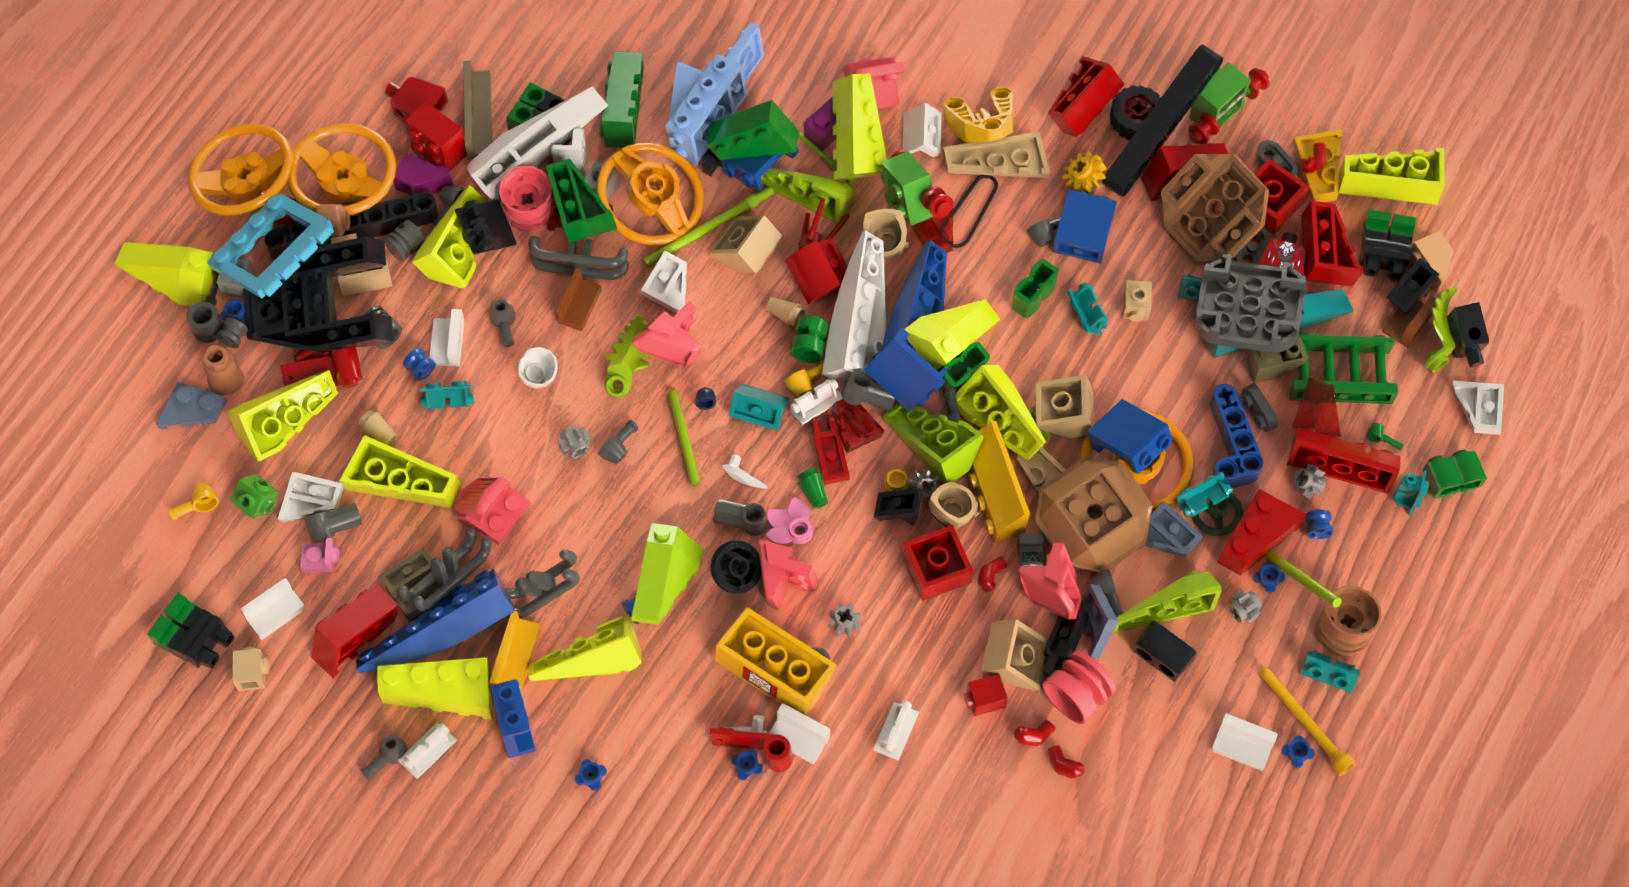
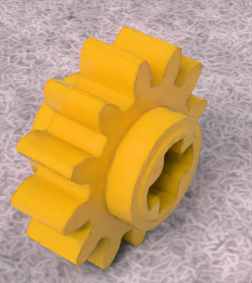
(1084, 172)

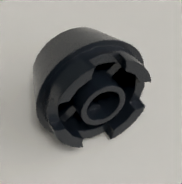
(736, 567)

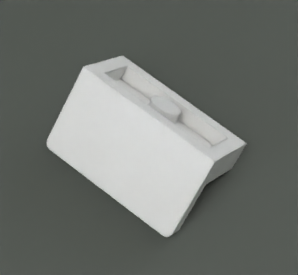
(922, 130)
(575, 152)
(447, 339)
(273, 609)
(804, 734)
(1244, 742)

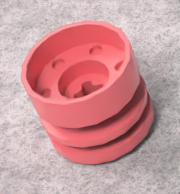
(527, 186)
(1079, 687)

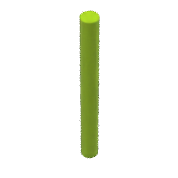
(684, 438)
(1303, 579)

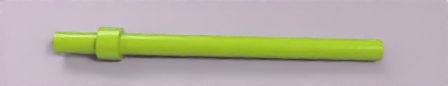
(749, 203)

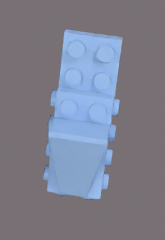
(710, 94)

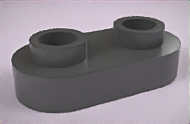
(1277, 155)
(1254, 251)
(1263, 413)

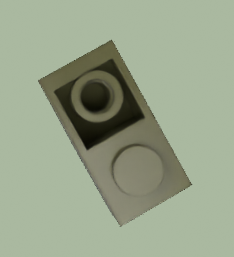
(1273, 365)

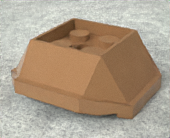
(1192, 199)
(1089, 541)

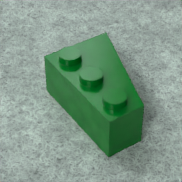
(753, 133)
(577, 203)

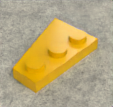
(1325, 181)

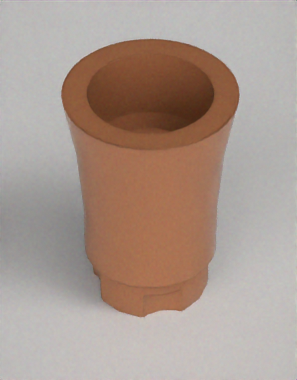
(222, 373)

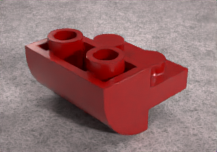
(817, 269)

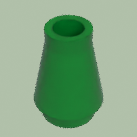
(813, 487)

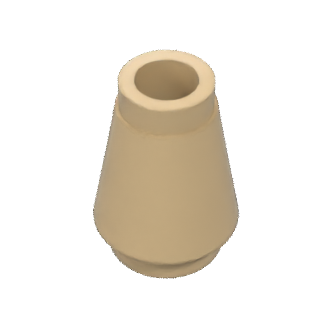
(785, 310)
(377, 428)

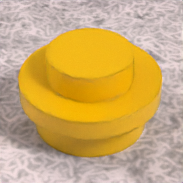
(896, 480)

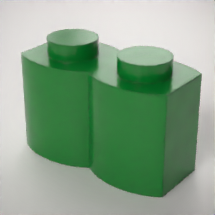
(1034, 288)
(964, 365)
(1454, 473)

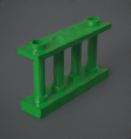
(1356, 390)

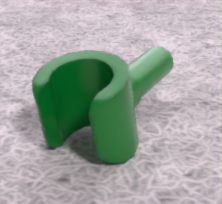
(1376, 434)

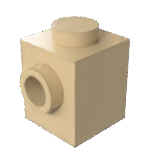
(1137, 300)
(250, 669)

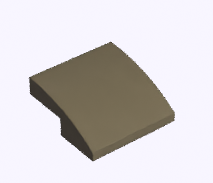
(409, 573)

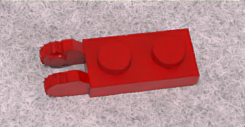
(830, 452)

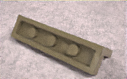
(477, 110)

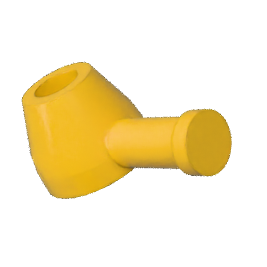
(800, 383)
(202, 500)

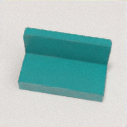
(758, 406)

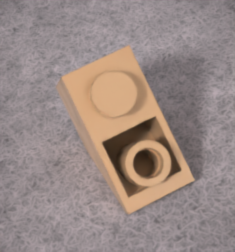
(1436, 253)

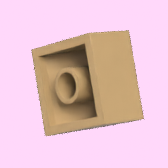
(746, 243)
(1065, 406)
(1015, 654)

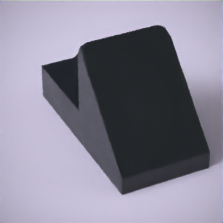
(1413, 286)
(899, 505)

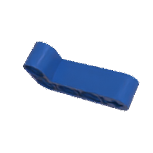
(1231, 435)

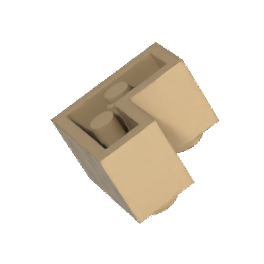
(363, 280)

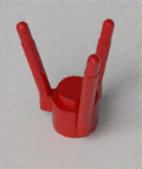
(811, 236)

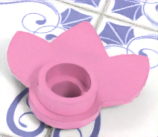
(785, 523)

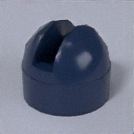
(705, 398)

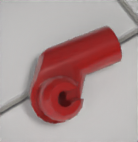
(1033, 736)

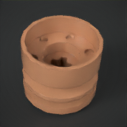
(1351, 624)

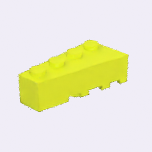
(857, 128)
(1395, 176)
(397, 475)
(439, 685)

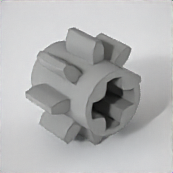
(574, 442)
(929, 481)
(1309, 481)
(1245, 606)
(840, 615)

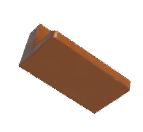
(577, 301)
(1406, 327)

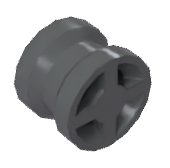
(231, 332)

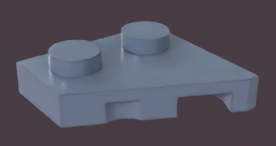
(1171, 532)

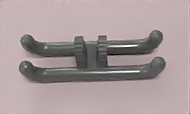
(578, 261)
(447, 572)
(543, 584)

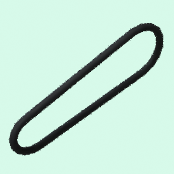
(983, 210)

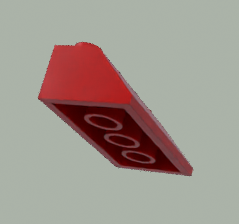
(1345, 460)

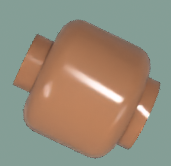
(337, 216)

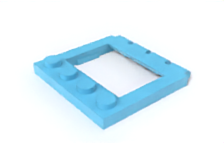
(259, 224)

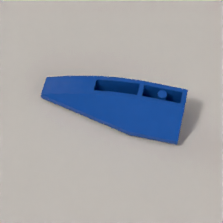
(922, 291)
(449, 622)

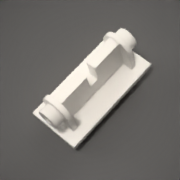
(810, 406)
(896, 730)
(427, 750)

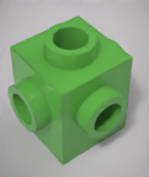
(254, 496)

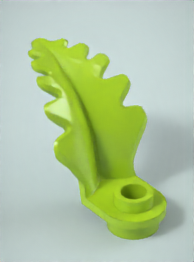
(625, 359)
(1438, 359)

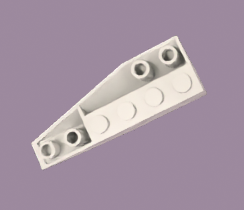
(533, 140)
(859, 312)

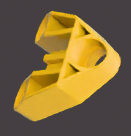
(981, 126)

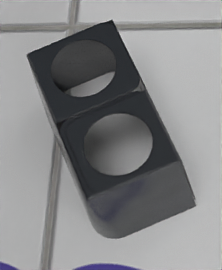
(1164, 650)

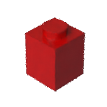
(986, 695)

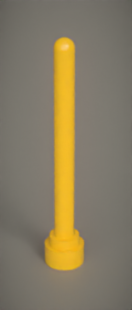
(1341, 761)

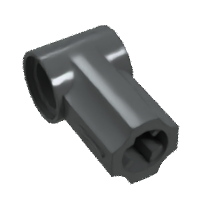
(861, 389)
(737, 516)
(327, 523)

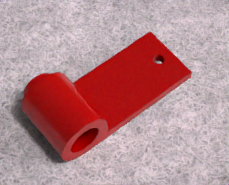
(342, 364)
(775, 747)

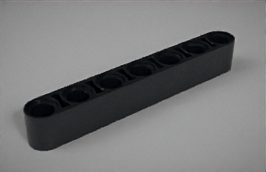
(1162, 120)
(386, 211)

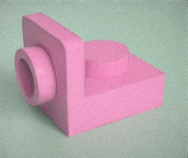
(319, 557)

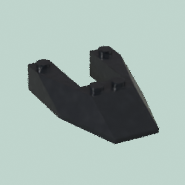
(303, 307)

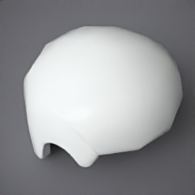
(537, 367)

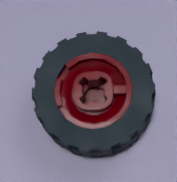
(1131, 109)

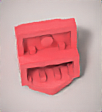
(883, 76)
(669, 337)
(490, 507)
(780, 569)
(1053, 584)

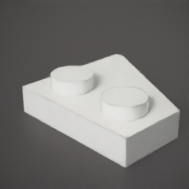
(667, 283)
(1481, 405)
(309, 495)

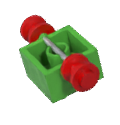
(1223, 99)
(911, 189)

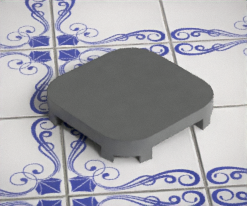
(1250, 305)

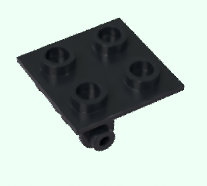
(485, 226)

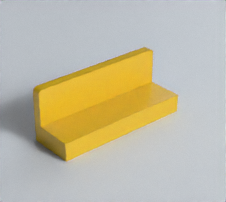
(515, 651)

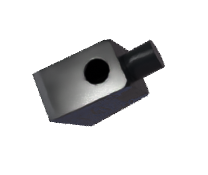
(1468, 333)

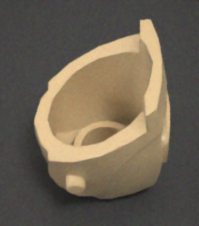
(890, 228)
(953, 505)

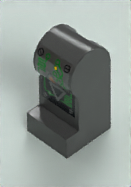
(1030, 550)

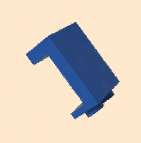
(751, 169)
(1084, 226)
(904, 372)
(1130, 435)
(512, 718)

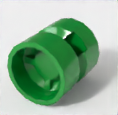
(809, 339)

